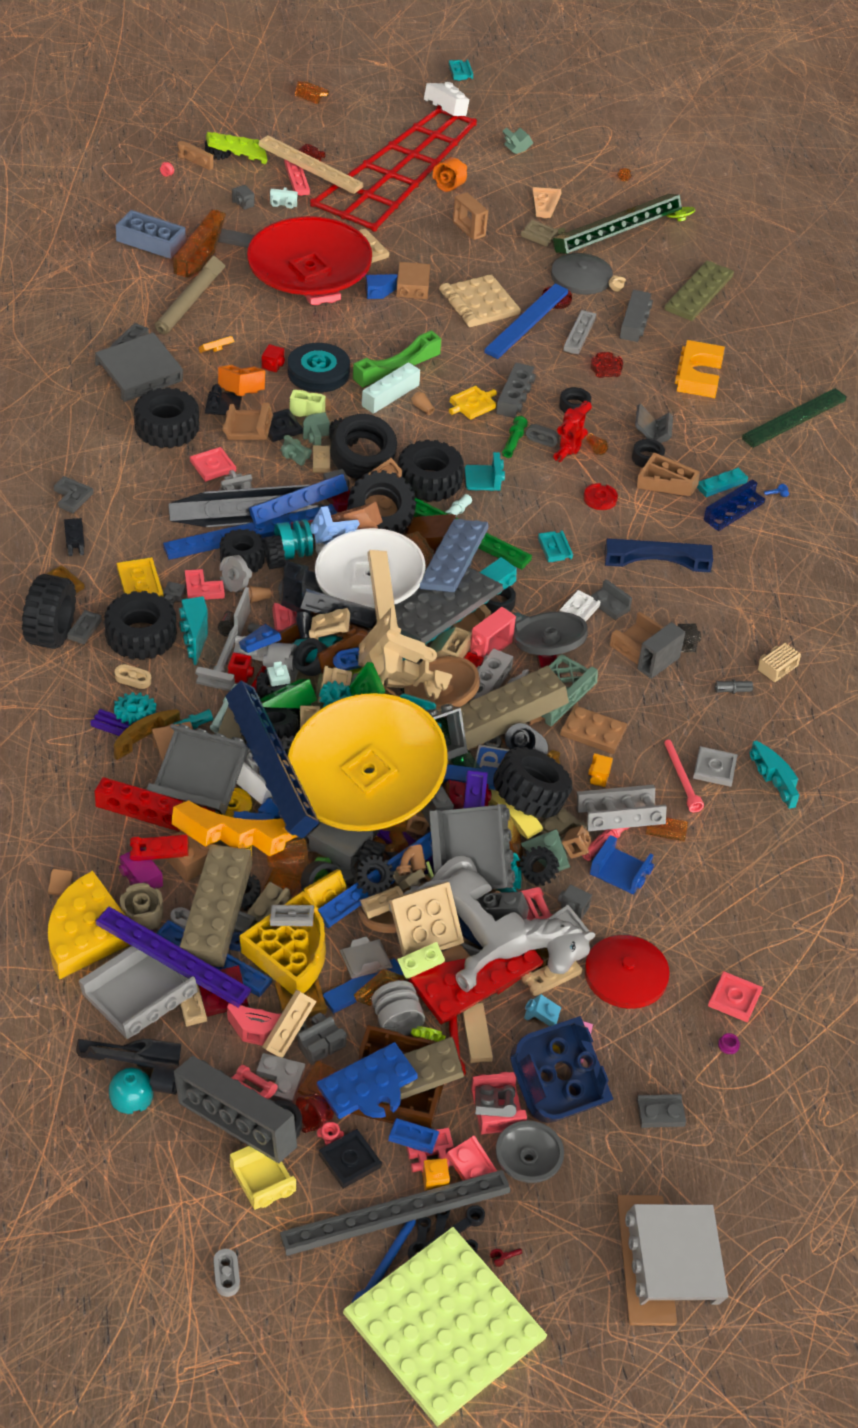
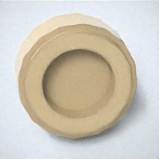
(616, 283)

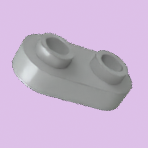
(226, 1274)

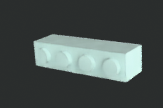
(390, 387)

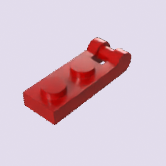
(159, 847)

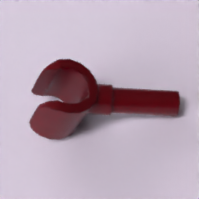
(506, 1255)

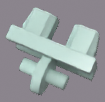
(283, 197)

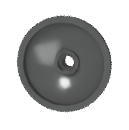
(529, 1141)

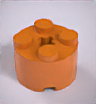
(450, 174)

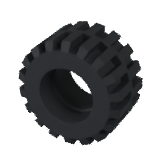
(247, 545)
(284, 722)

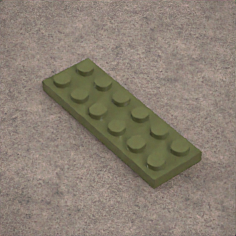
(699, 290)

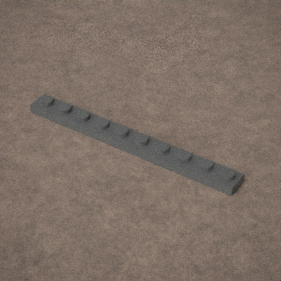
(394, 1212)

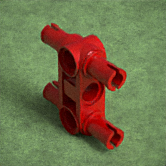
(572, 431)

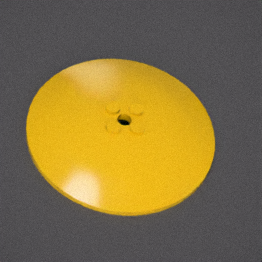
(362, 734)

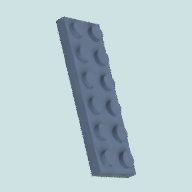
(454, 555)

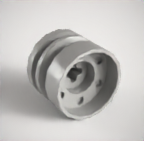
(398, 1007)

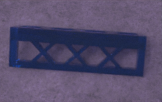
(729, 504)

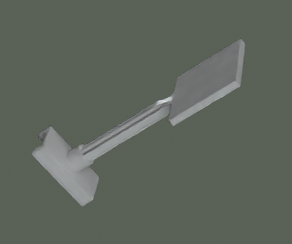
(217, 678)

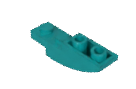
(775, 769)

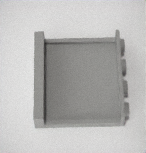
(135, 990)
(676, 1253)

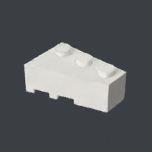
(448, 97)

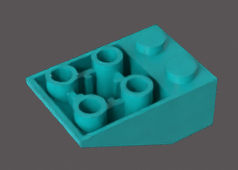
(194, 625)

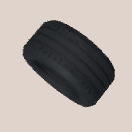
(366, 427)

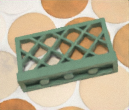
(576, 691)

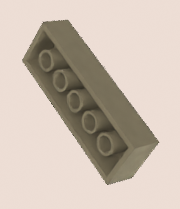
(512, 704)
(217, 904)

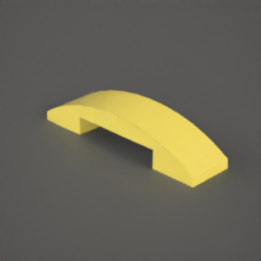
(526, 825)

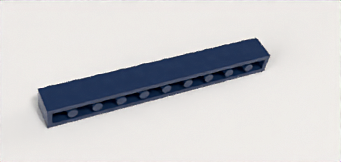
(272, 760)

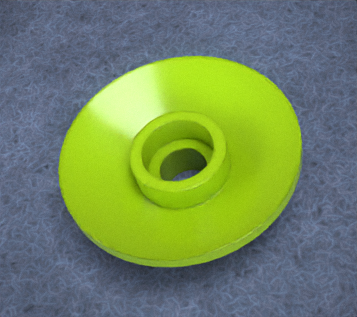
(681, 214)

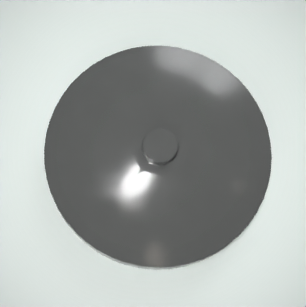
(581, 273)
(552, 633)

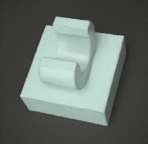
(278, 674)

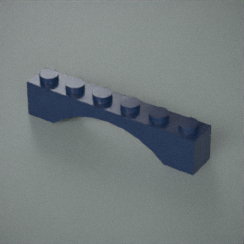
(692, 556)

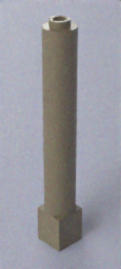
(189, 296)

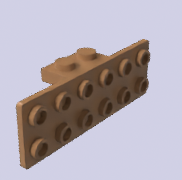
(653, 1311)

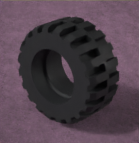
(166, 417)
(435, 456)
(389, 486)
(140, 608)
(48, 611)
(532, 782)

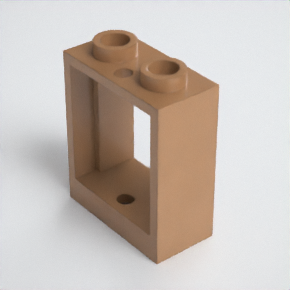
(477, 226)

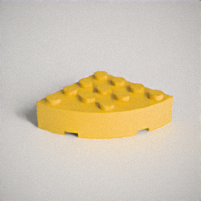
(72, 926)
(288, 952)

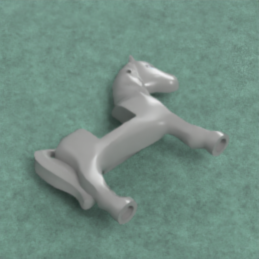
(510, 934)

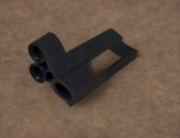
(151, 1053)

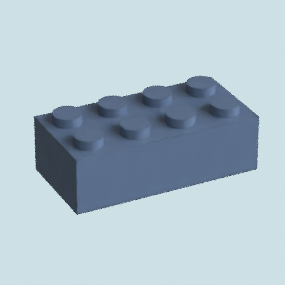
(150, 234)

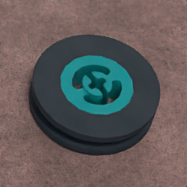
(318, 367)

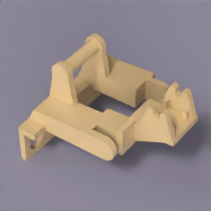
(387, 639)

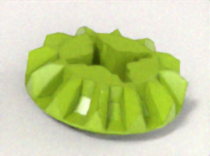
(427, 1033)

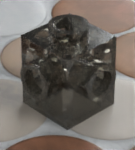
(691, 638)

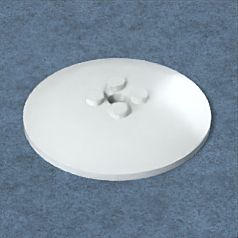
(344, 565)

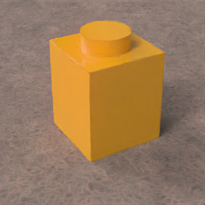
(435, 1174)

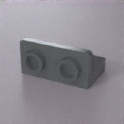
(613, 600)

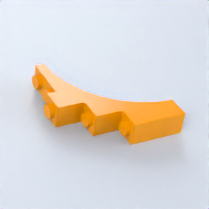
(211, 827)

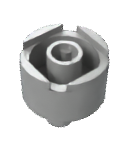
(284, 653)

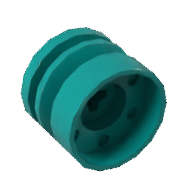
(297, 538)

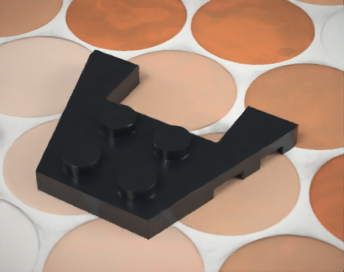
(291, 587)

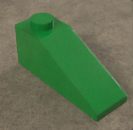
(291, 696)

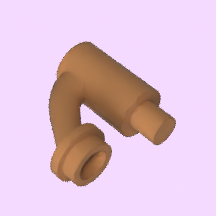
(416, 857)

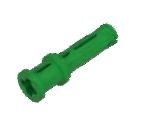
(516, 431)

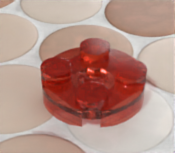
(612, 369)

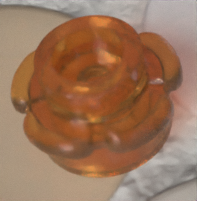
(624, 174)

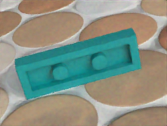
(722, 482)

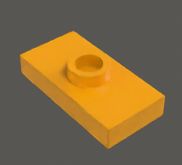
(216, 345)

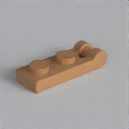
(195, 155)

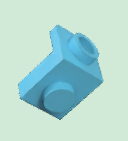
(542, 1009)

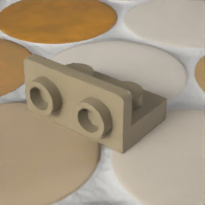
(270, 896)

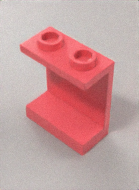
(497, 1124)

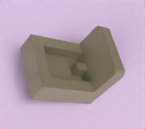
(408, 880)

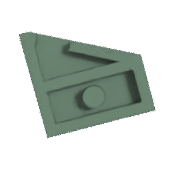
(554, 843)

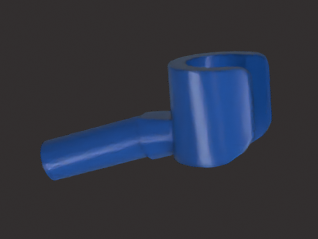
(782, 489)

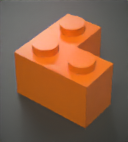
(241, 379)

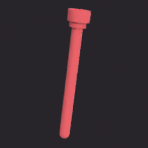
(694, 802)

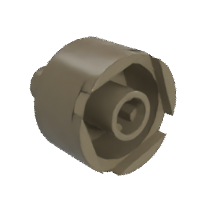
(143, 905)

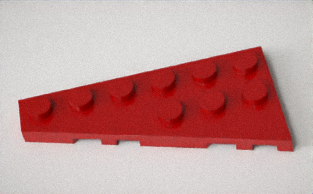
(446, 998)

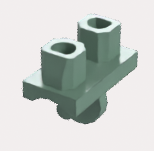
(293, 449)

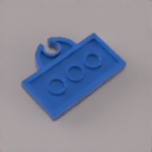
(369, 1083)

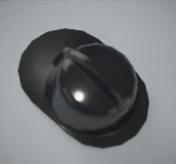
(523, 735)

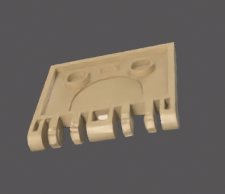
(480, 300)

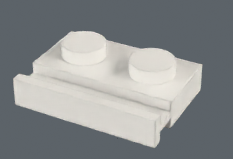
(581, 605)

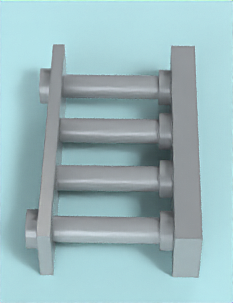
(621, 807)

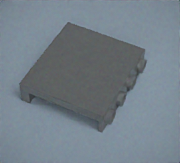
(140, 366)
(201, 768)
(476, 834)

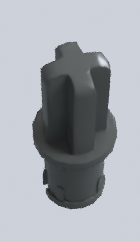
(733, 686)

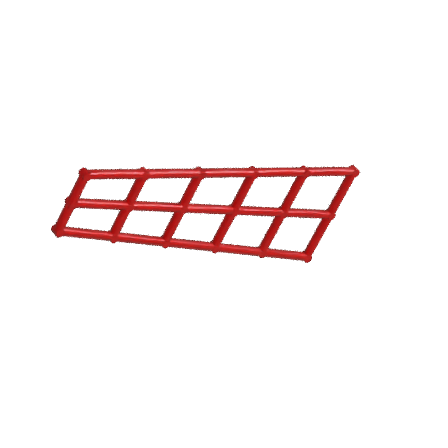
(393, 172)

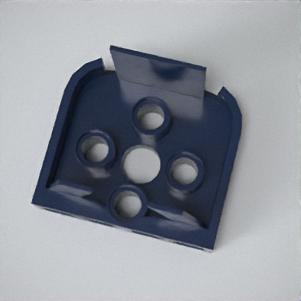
(552, 1099)

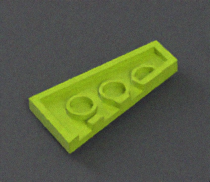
(237, 145)

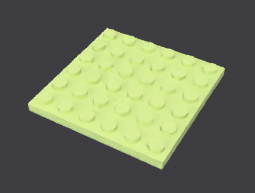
(444, 1325)

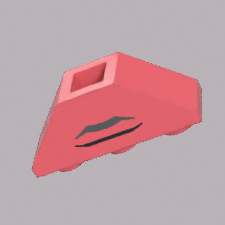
(251, 1024)

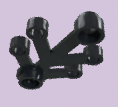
(462, 1225)

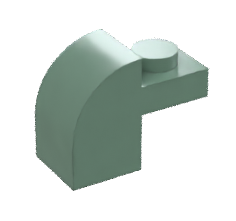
(517, 141)
(315, 427)

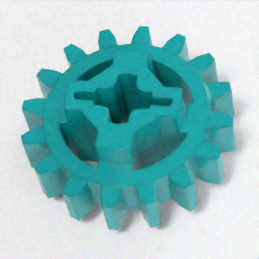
(333, 692)
(134, 707)

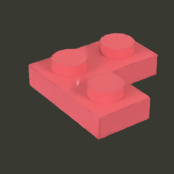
(198, 587)

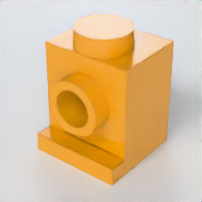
(600, 770)

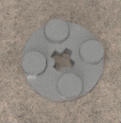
(235, 566)

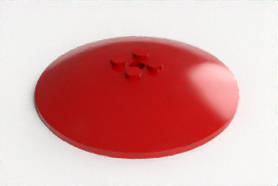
(309, 255)

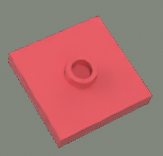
(212, 464)
(735, 996)

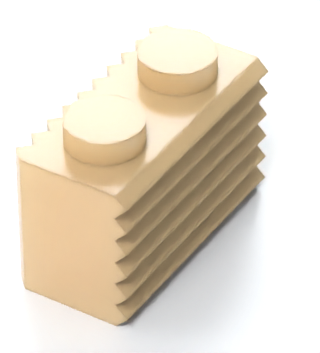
(779, 662)

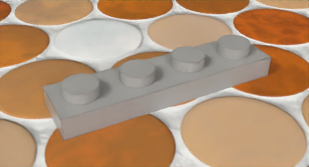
(579, 332)

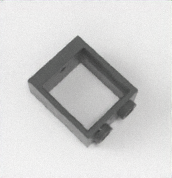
(456, 728)

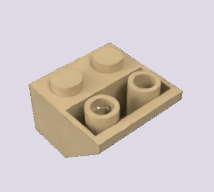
(452, 643)

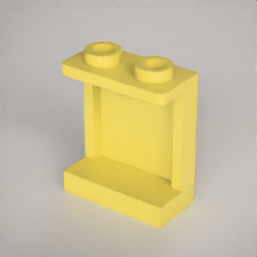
(261, 1177)

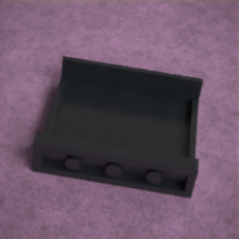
(315, 600)

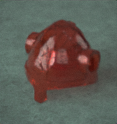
(317, 1113)

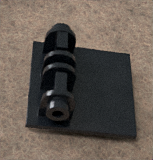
(219, 402)

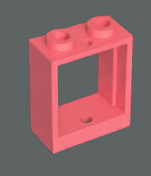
(493, 632)

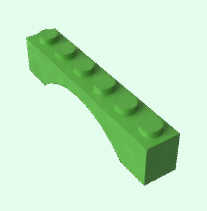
(423, 348)

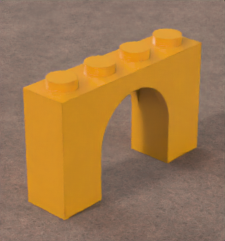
(697, 382)

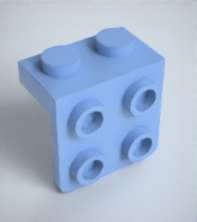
(326, 530)

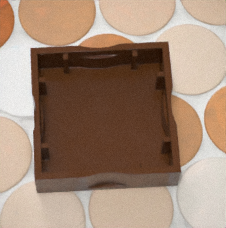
(417, 1108)

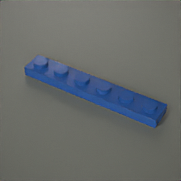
(298, 499)

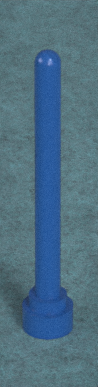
(388, 1258)

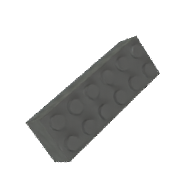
(236, 1109)

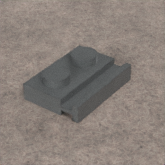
(661, 1111)

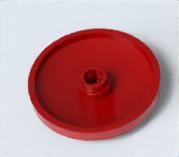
(627, 971)

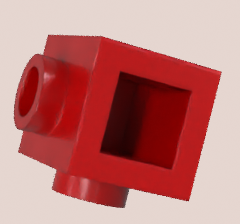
(273, 358)
(241, 667)

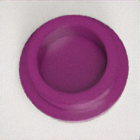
(729, 1043)

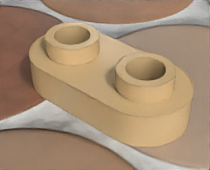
(132, 676)

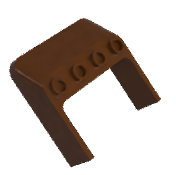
(350, 640)

